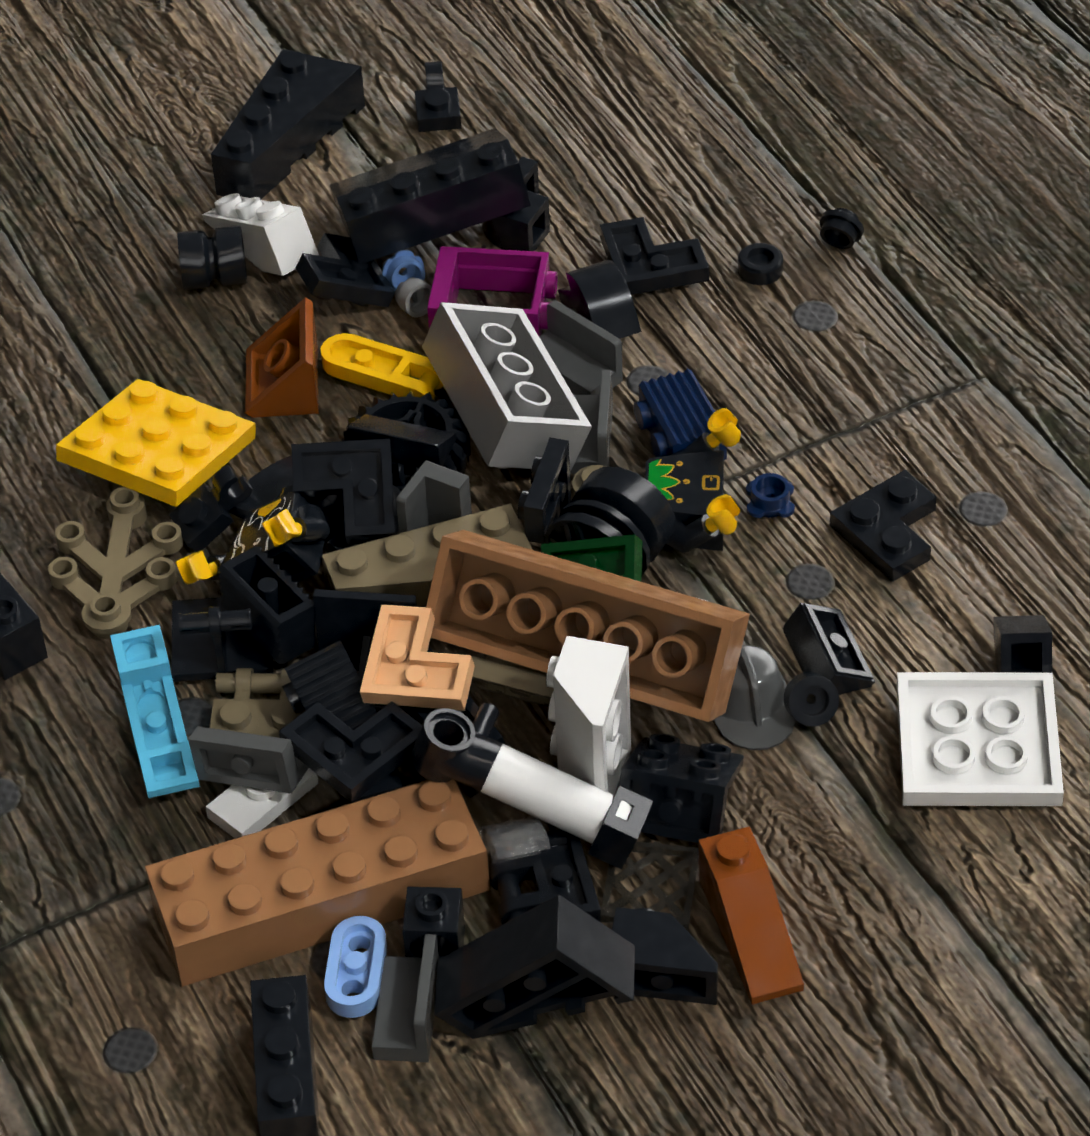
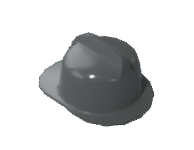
(756, 703)

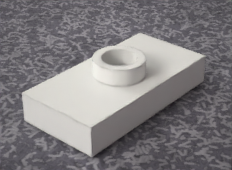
(249, 810)

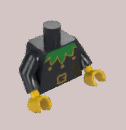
(694, 486)

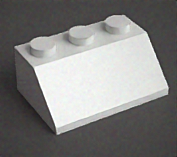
(590, 710)

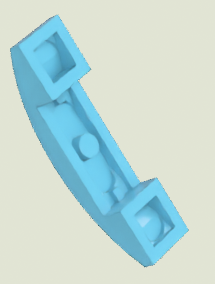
(154, 711)

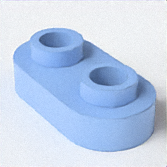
(352, 970)

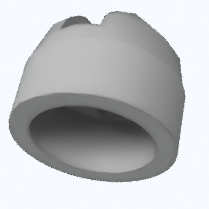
(418, 291)

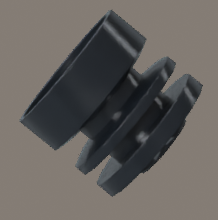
(616, 505)

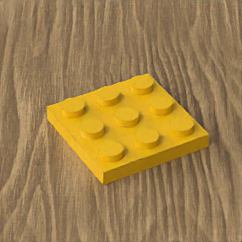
(156, 442)

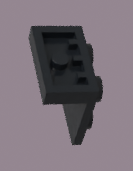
(684, 783)

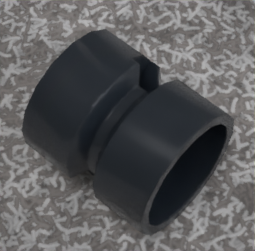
(212, 257)

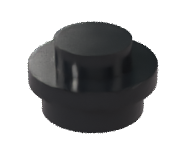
(840, 228)

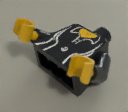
(285, 529)

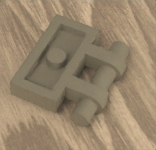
(248, 714)

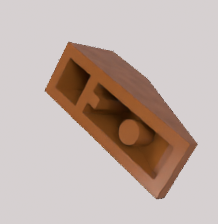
(749, 914)

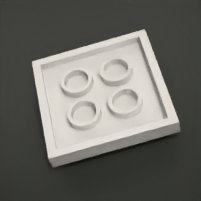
(978, 739)

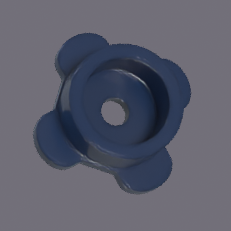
(770, 496)

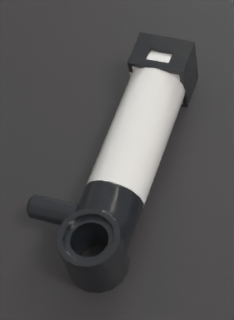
(463, 751)

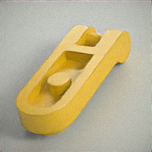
(378, 366)

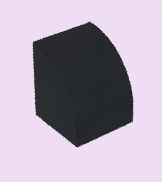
(1023, 644)

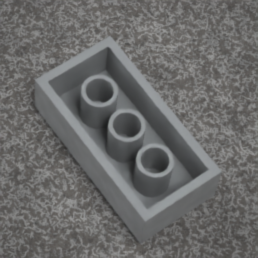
(503, 384)

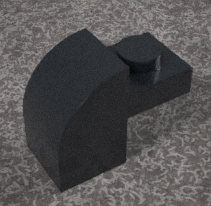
(525, 227)
(602, 297)

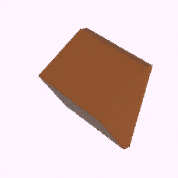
(284, 367)

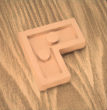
(403, 669)

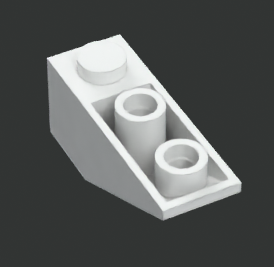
(271, 231)

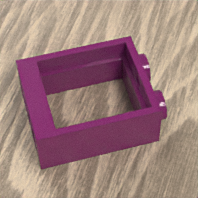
(494, 271)

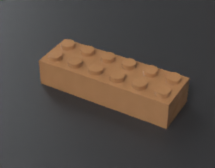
(527, 602)
(306, 876)

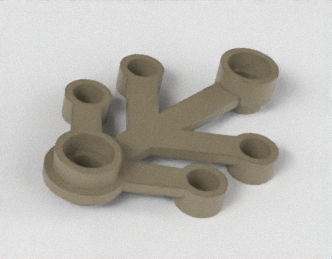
(110, 609)

